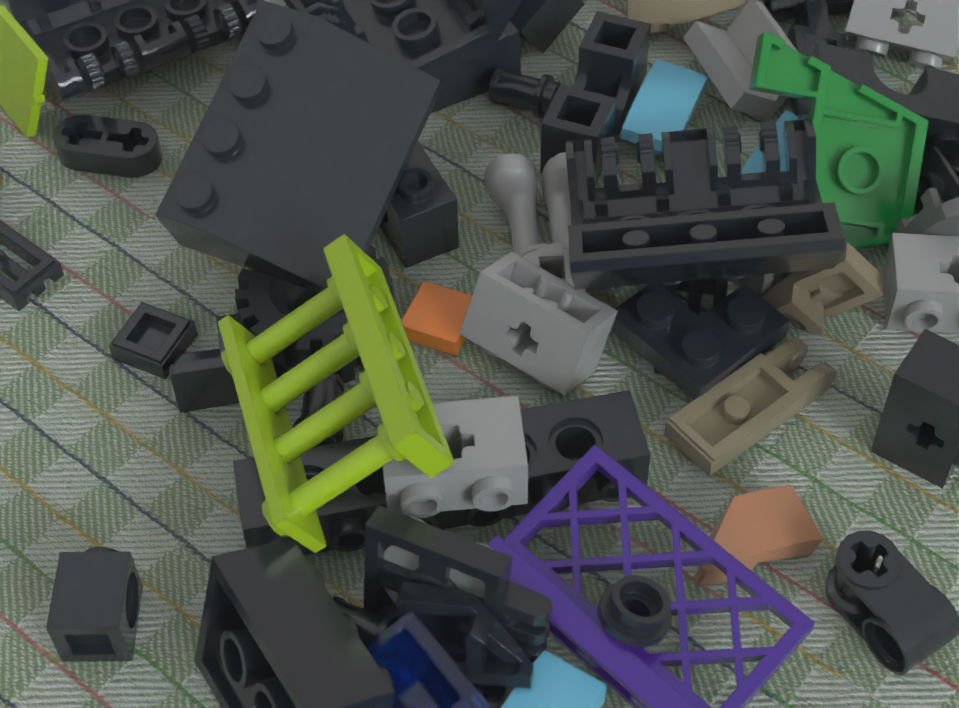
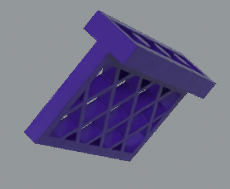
(575, 622)

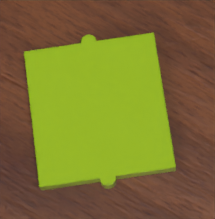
(21, 74)

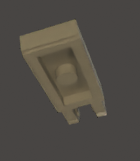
(747, 406)

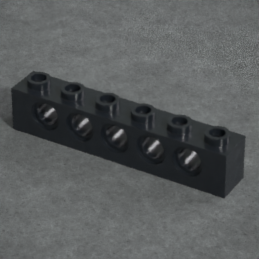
(550, 437)

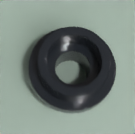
(635, 611)

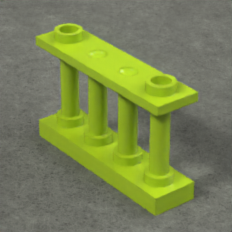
(389, 382)

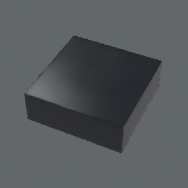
(153, 340)

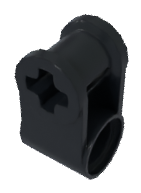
(889, 605)

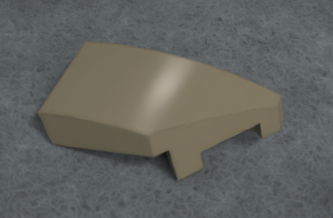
(827, 291)

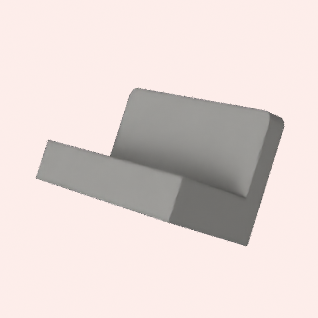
(730, 57)

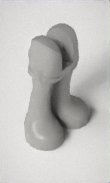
(513, 187)

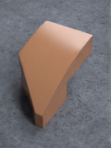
(761, 529)

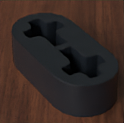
(107, 146)

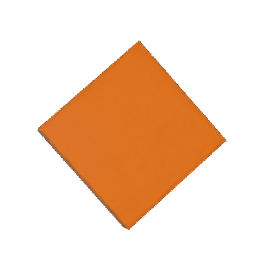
(437, 318)

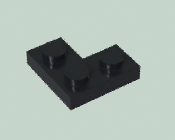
(694, 348)

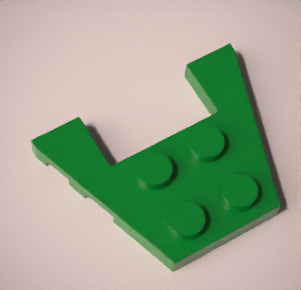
(864, 141)

